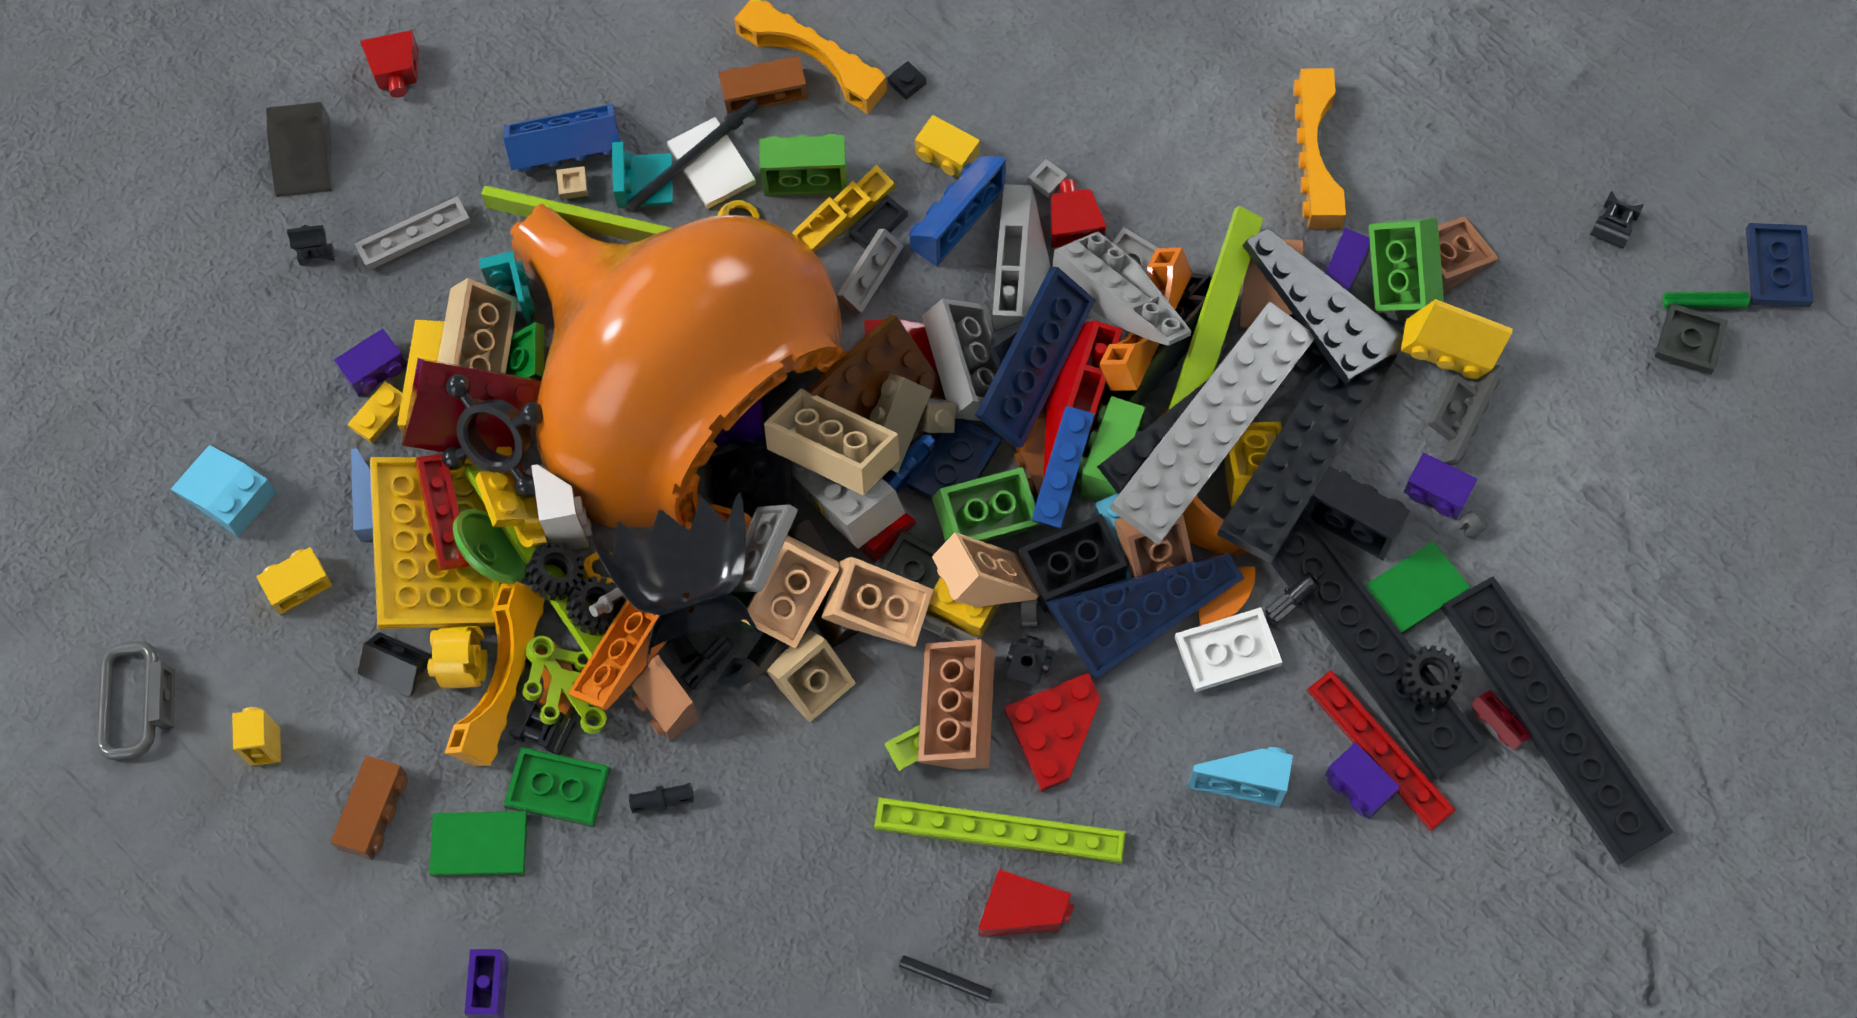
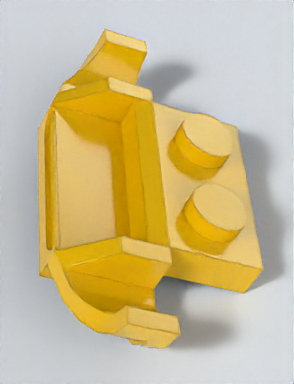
(508, 508)

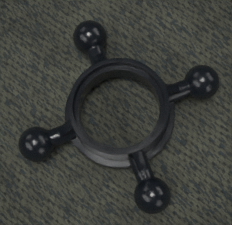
(475, 448)

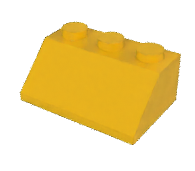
(1455, 339)

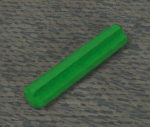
(1707, 300)

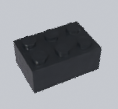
(1357, 512)
(1073, 560)

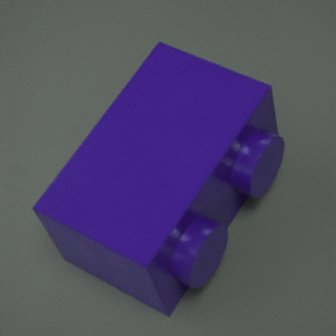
(370, 362)
(1439, 486)
(1361, 781)
(486, 983)

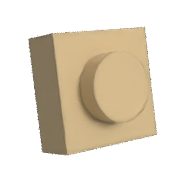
(572, 182)

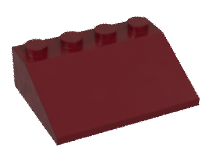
(435, 414)

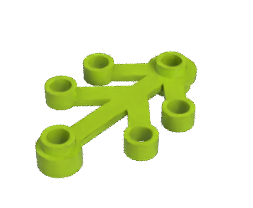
(560, 680)

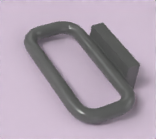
(158, 699)

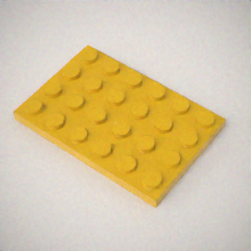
(406, 570)

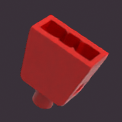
(393, 61)
(1074, 214)

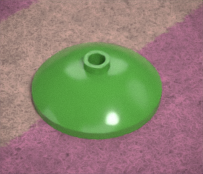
(487, 547)

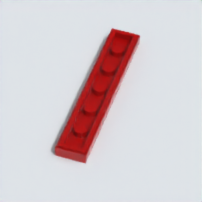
(1363, 729)

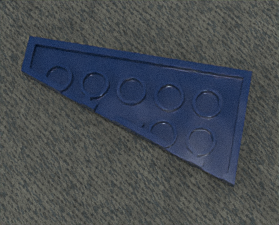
(1129, 614)

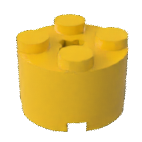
(458, 657)

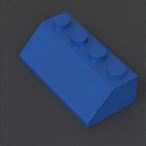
(561, 137)
(959, 208)

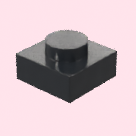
(907, 80)

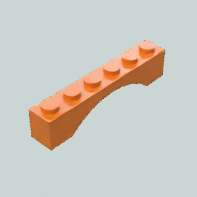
(1129, 359)

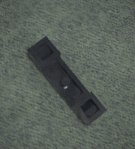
(760, 658)

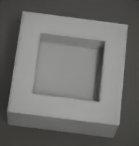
(1047, 178)

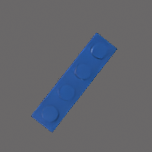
(1063, 467)

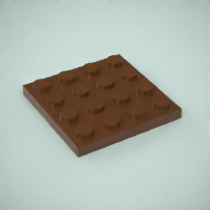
(859, 375)

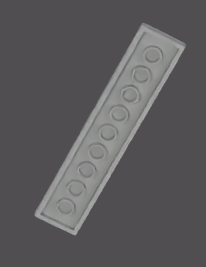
(1212, 423)

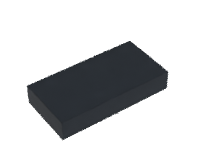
(885, 215)

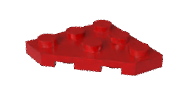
(1054, 728)

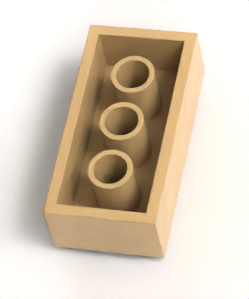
(478, 326)
(832, 441)

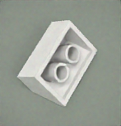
(560, 511)

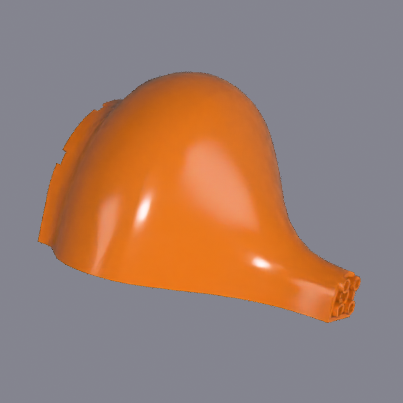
(666, 350)

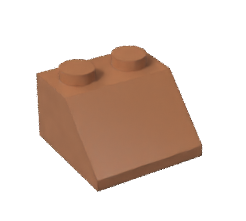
(664, 700)

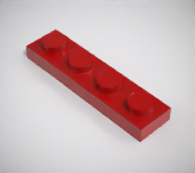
(440, 510)

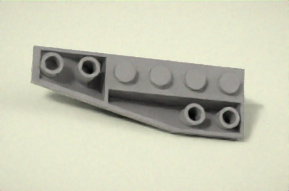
(1020, 256)
(1120, 289)

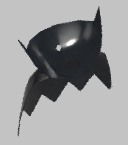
(678, 561)

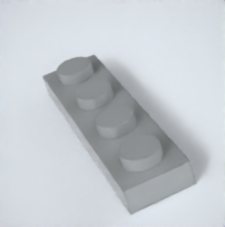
(412, 233)

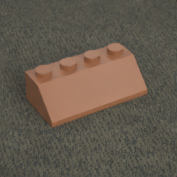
(957, 704)

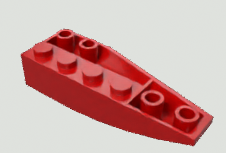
(1080, 380)

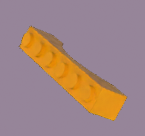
(768, 27)
(1324, 197)
(516, 618)

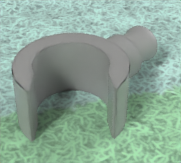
(1028, 613)

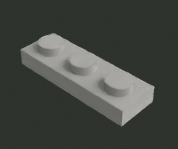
(870, 271)

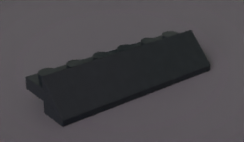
(1167, 356)

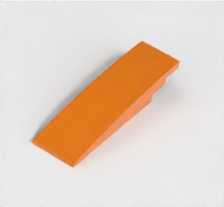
(623, 649)

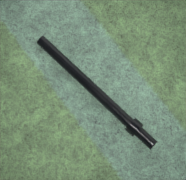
(732, 122)

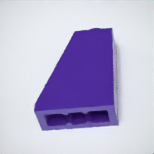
(1348, 258)

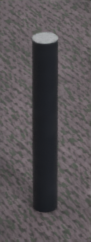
(945, 978)

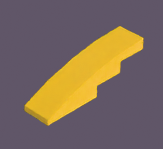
(845, 209)

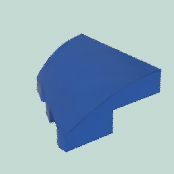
(915, 454)

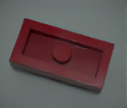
(1501, 719)

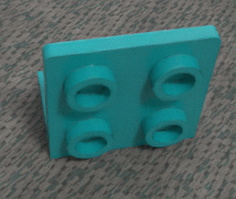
(636, 172)
(507, 274)

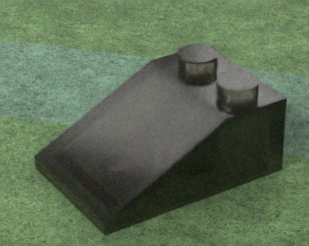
(299, 148)

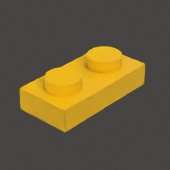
(377, 413)

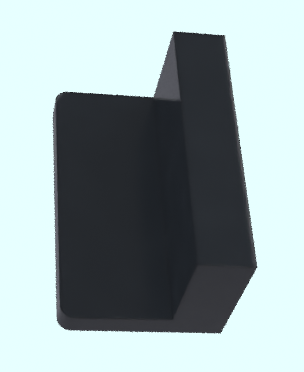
(392, 663)

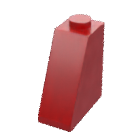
(1023, 907)

